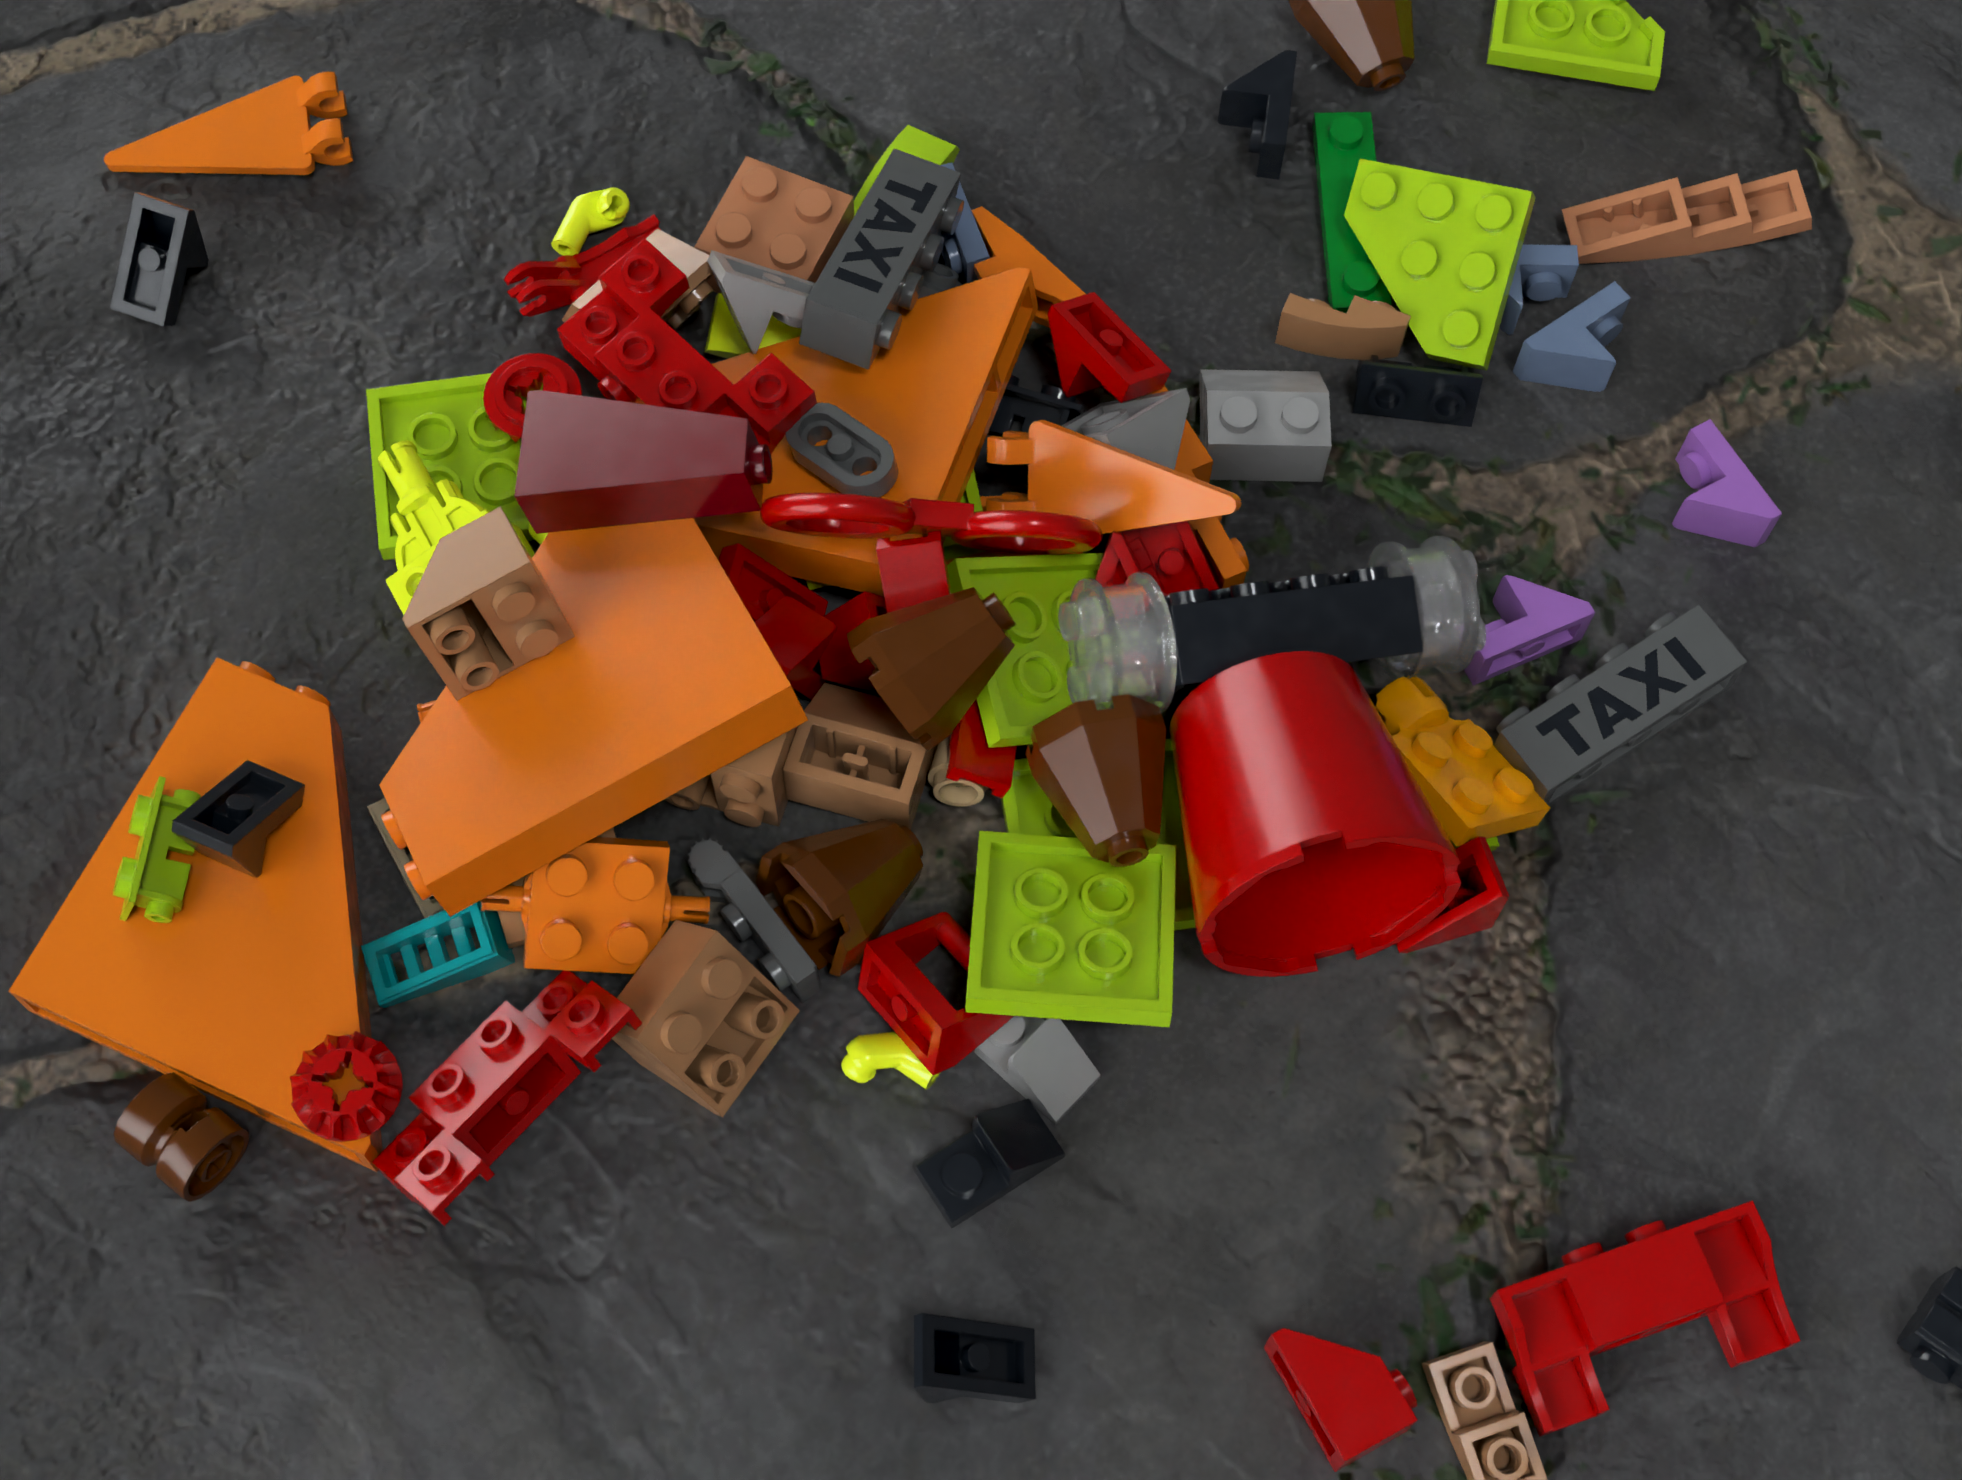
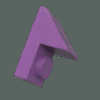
(1728, 496)
(1531, 626)

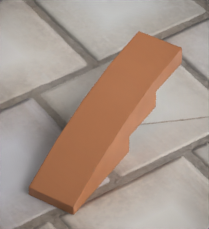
(1687, 221)

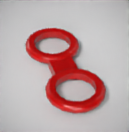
(877, 517)

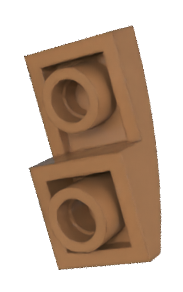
(1323, 331)
(1481, 1416)

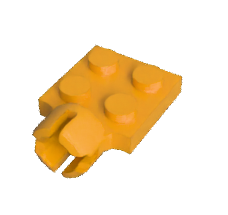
(1457, 766)

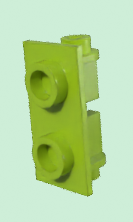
(150, 878)

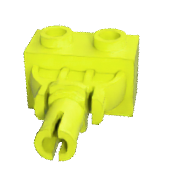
(429, 515)

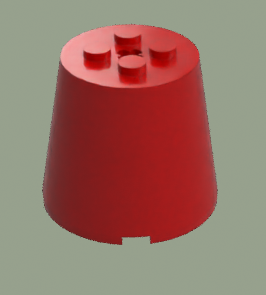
(1301, 819)

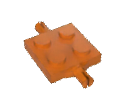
(598, 906)

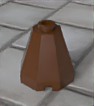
(1364, 37)
(935, 658)
(1104, 774)
(841, 887)

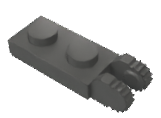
(752, 916)

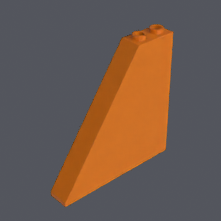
(923, 396)
(619, 717)
(248, 961)

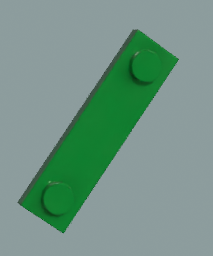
(1338, 146)

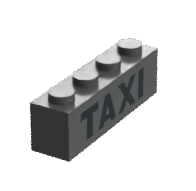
(881, 260)
(1620, 704)

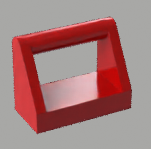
(912, 1003)

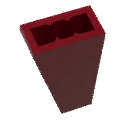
(633, 463)

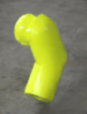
(588, 215)
(883, 1051)

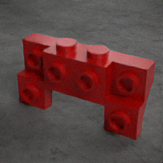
(649, 363)
(498, 1088)
(1652, 1284)

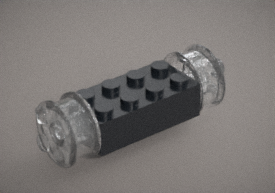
(1401, 609)

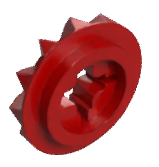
(515, 379)
(363, 1109)

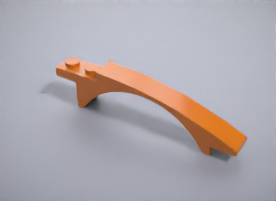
(1012, 250)

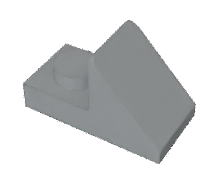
(757, 294)
(1040, 1063)

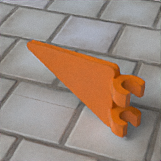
(250, 135)
(1100, 481)

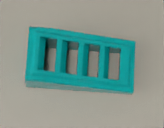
(445, 972)

